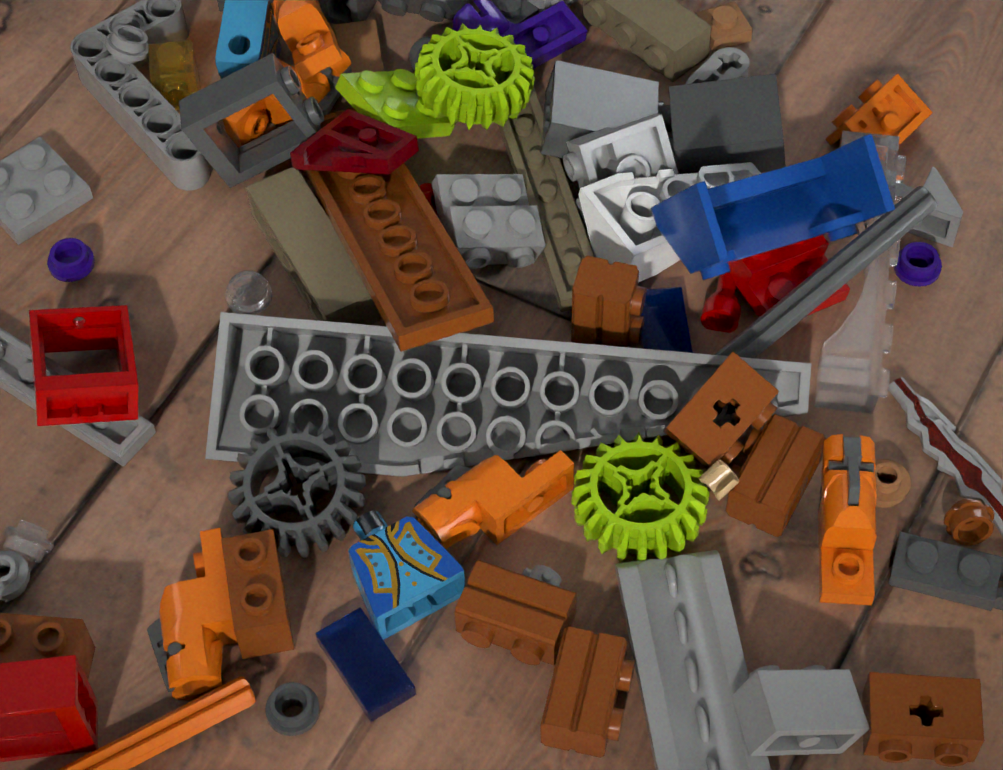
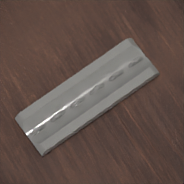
(687, 661)

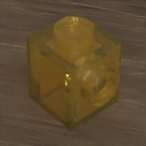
(174, 70)

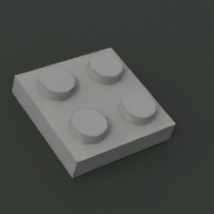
(37, 190)

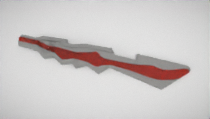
(953, 456)

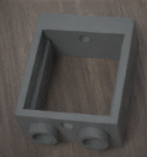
(235, 92)

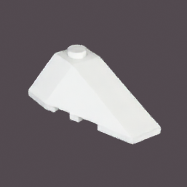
(621, 214)

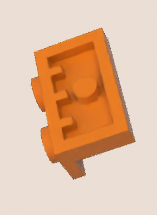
(885, 110)

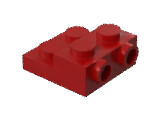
(775, 273)

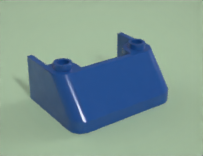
(775, 208)

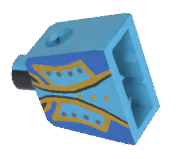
(241, 21)
(402, 572)

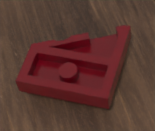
(355, 146)

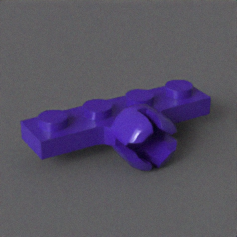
(543, 34)

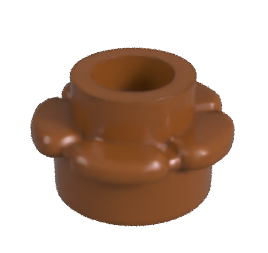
(969, 521)

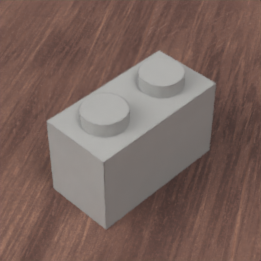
(799, 711)

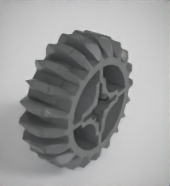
(316, 481)

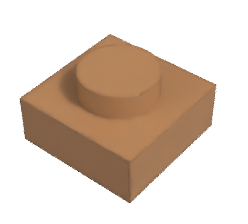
(727, 26)

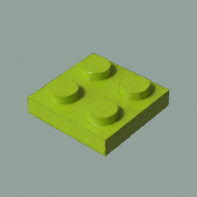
(392, 100)

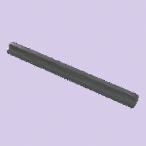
(832, 275)

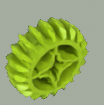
(463, 75)
(645, 514)

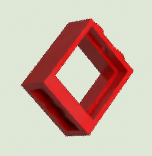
(89, 395)
(46, 709)

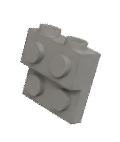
(632, 147)
(489, 218)

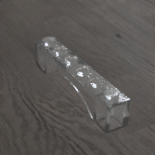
(851, 359)

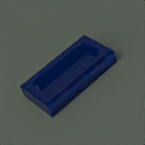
(665, 321)
(365, 664)

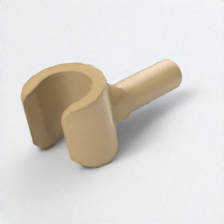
(719, 479)

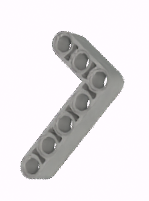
(133, 99)

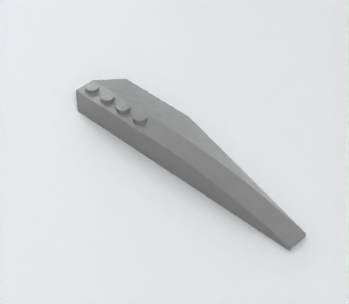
(453, 395)

